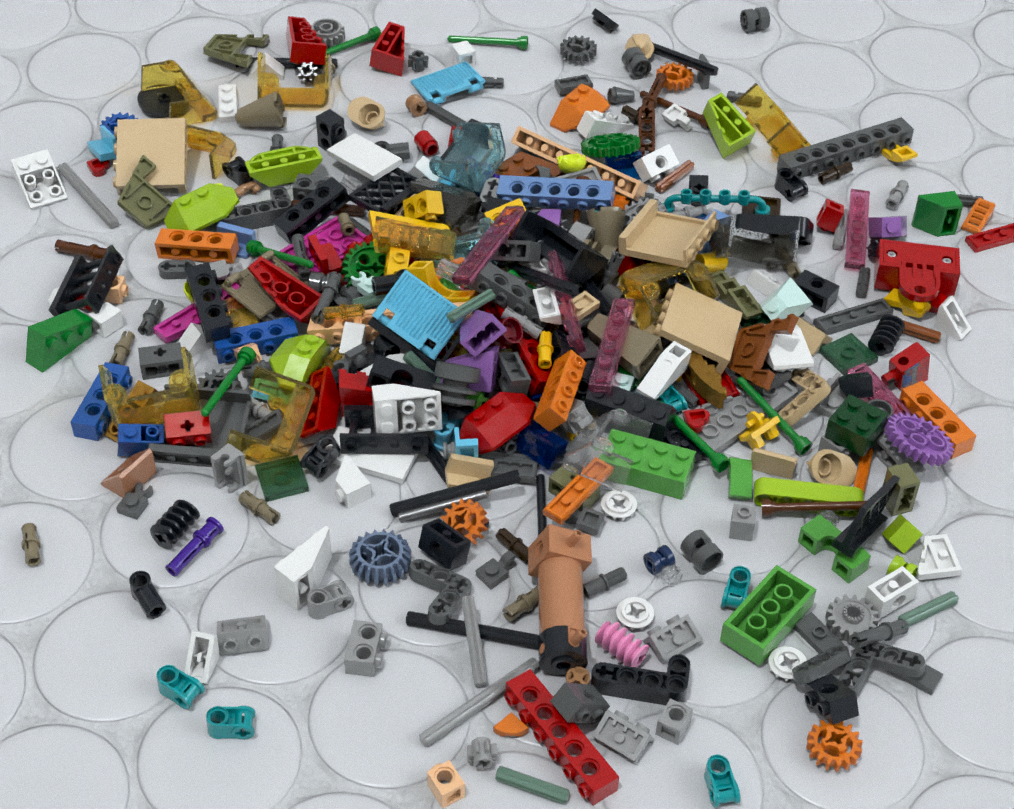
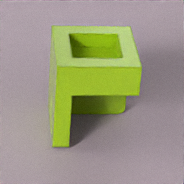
(902, 533)

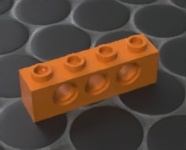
(196, 245)
(560, 390)
(925, 403)

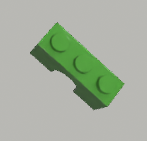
(819, 536)

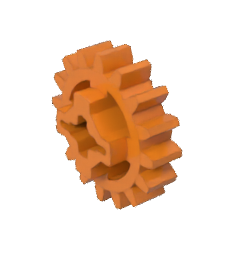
(677, 76)
(467, 519)
(834, 745)

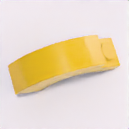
(426, 272)

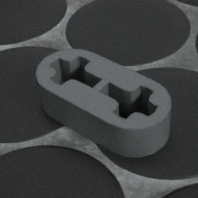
(174, 268)

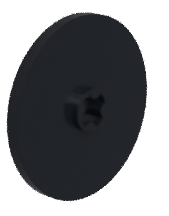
(157, 101)

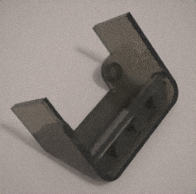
(753, 246)

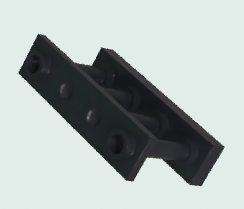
(80, 274)
(374, 442)

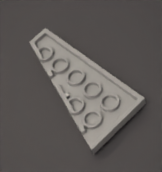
(730, 421)

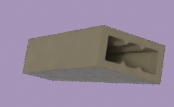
(639, 349)

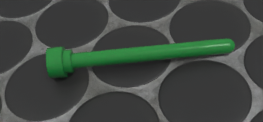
(373, 34)
(520, 42)
(256, 248)
(244, 358)
(800, 443)
(718, 461)

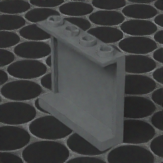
(229, 413)

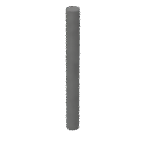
(437, 507)

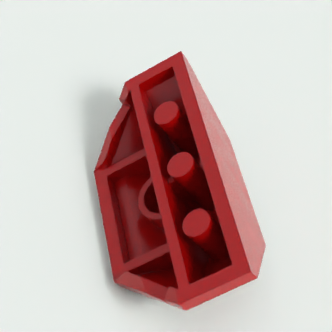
(325, 405)
(498, 420)

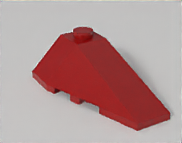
(287, 291)

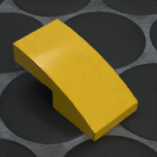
(899, 154)
(909, 307)

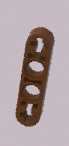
(647, 134)

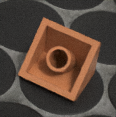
(133, 470)

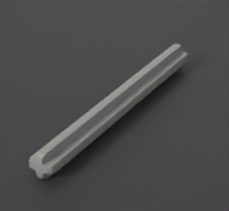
(88, 195)
(474, 705)

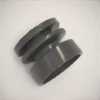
(456, 382)

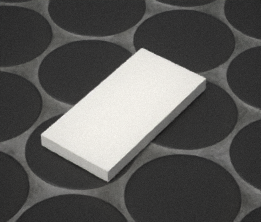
(364, 157)
(386, 466)

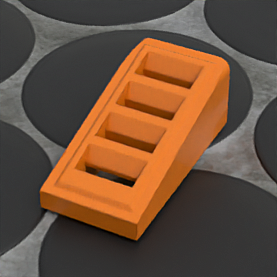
(979, 215)

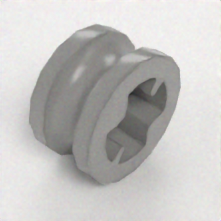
(448, 449)

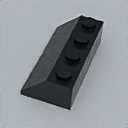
(635, 404)

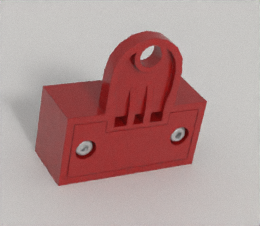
(916, 269)

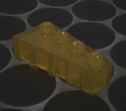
(420, 240)

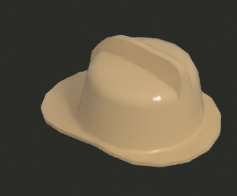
(641, 41)
(366, 113)
(832, 468)

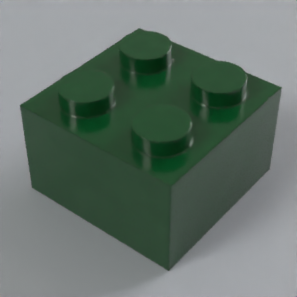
(856, 425)

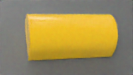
(712, 263)

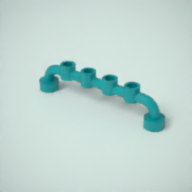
(724, 198)

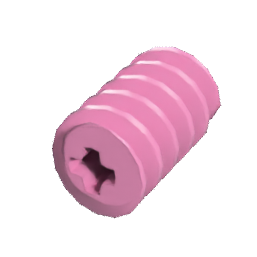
(621, 645)

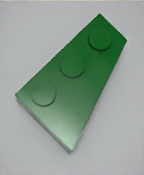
(56, 337)

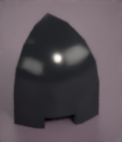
(857, 384)

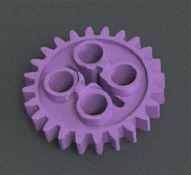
(919, 439)

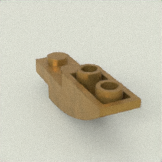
(705, 380)

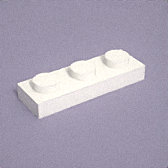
(227, 102)

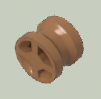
(416, 105)
(578, 675)

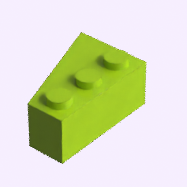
(727, 125)

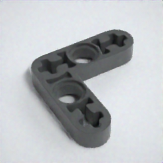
(425, 573)
(874, 656)

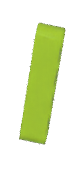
(800, 491)

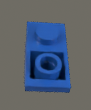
(136, 437)

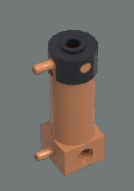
(558, 562)

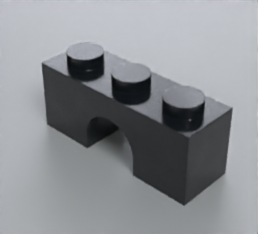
(393, 372)

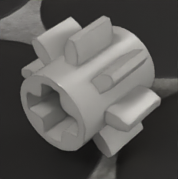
(482, 753)

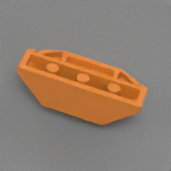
(575, 104)

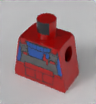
(908, 367)

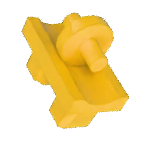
(759, 427)

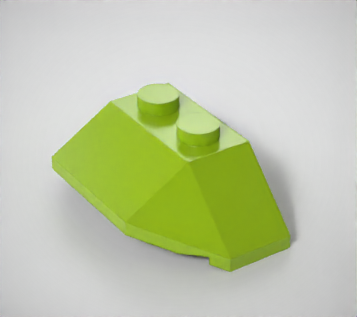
(283, 164)
(201, 207)
(299, 356)

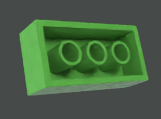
(655, 464)
(767, 615)

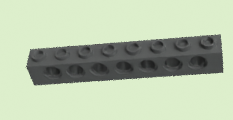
(847, 148)

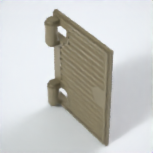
(251, 292)

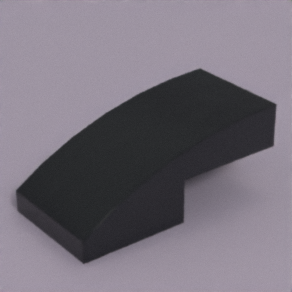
(456, 412)

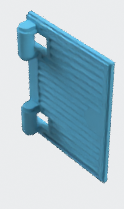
(448, 82)
(418, 314)

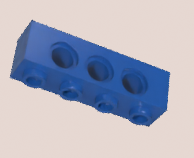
(266, 335)
(93, 414)

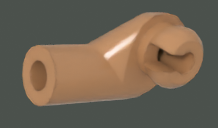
(244, 188)

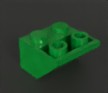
(937, 213)

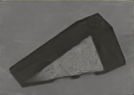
(459, 204)

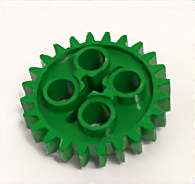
(610, 145)
(352, 264)

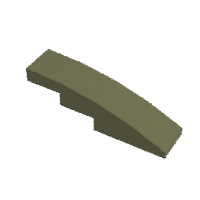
(736, 296)

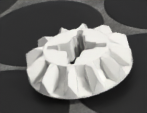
(616, 497)
(640, 607)
(787, 654)

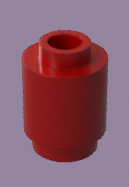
(426, 143)

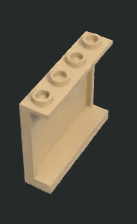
(161, 141)
(666, 236)
(699, 324)

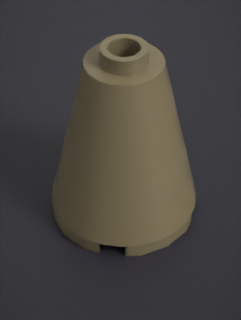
(263, 112)
(607, 224)

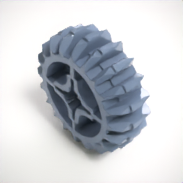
(379, 552)

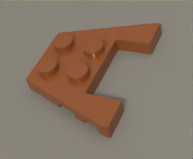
(524, 165)
(752, 347)

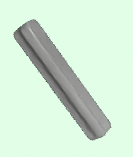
(840, 232)

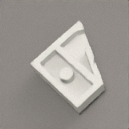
(937, 558)

